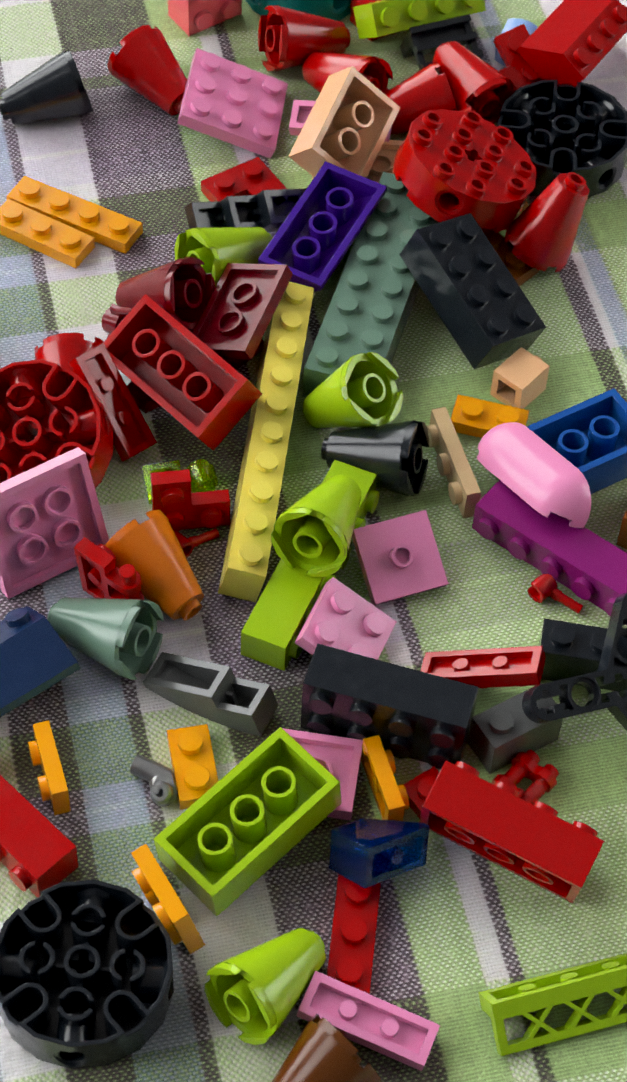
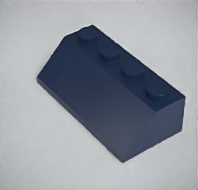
(30, 657)

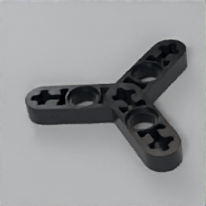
(611, 669)

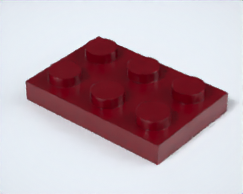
(242, 308)

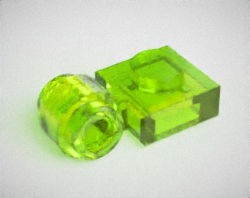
(201, 472)

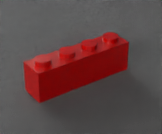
(31, 844)

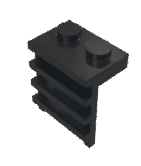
(428, 37)

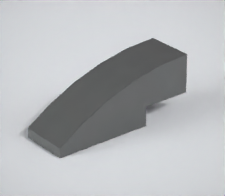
(213, 692)

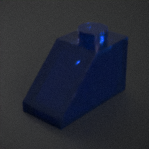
(377, 849)

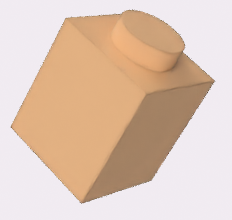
(519, 379)

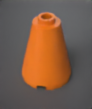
(161, 565)

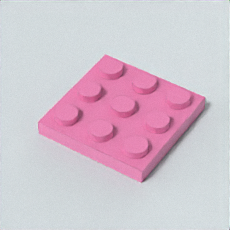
(233, 103)
(44, 519)

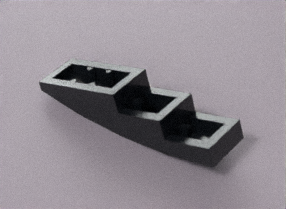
(262, 210)

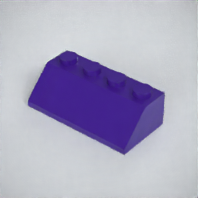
(323, 225)

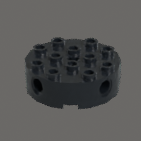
(569, 132)
(90, 1015)

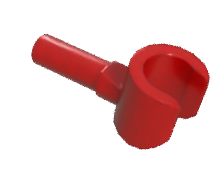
(190, 543)
(547, 586)

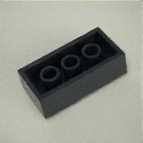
(472, 290)
(409, 709)

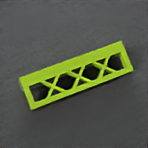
(554, 989)

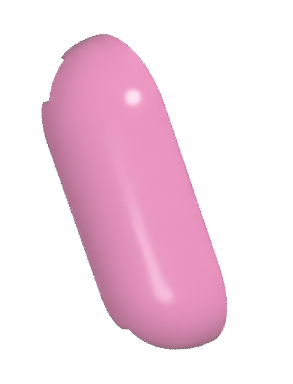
(536, 472)

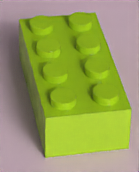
(248, 821)

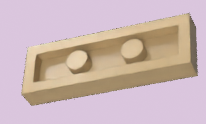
(453, 462)

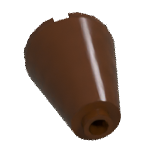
(324, 1056)

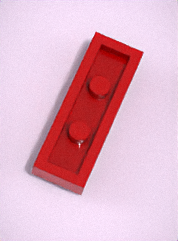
(130, 429)
(488, 666)
(353, 933)

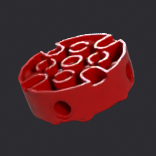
(464, 166)
(49, 414)

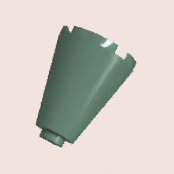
(110, 631)

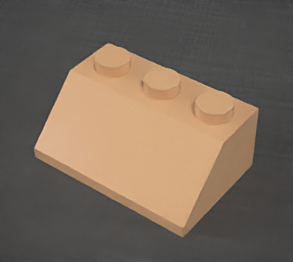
(345, 125)

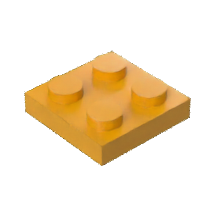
(165, 900)

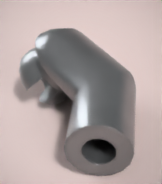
(160, 779)

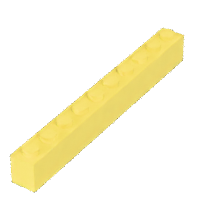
(266, 447)

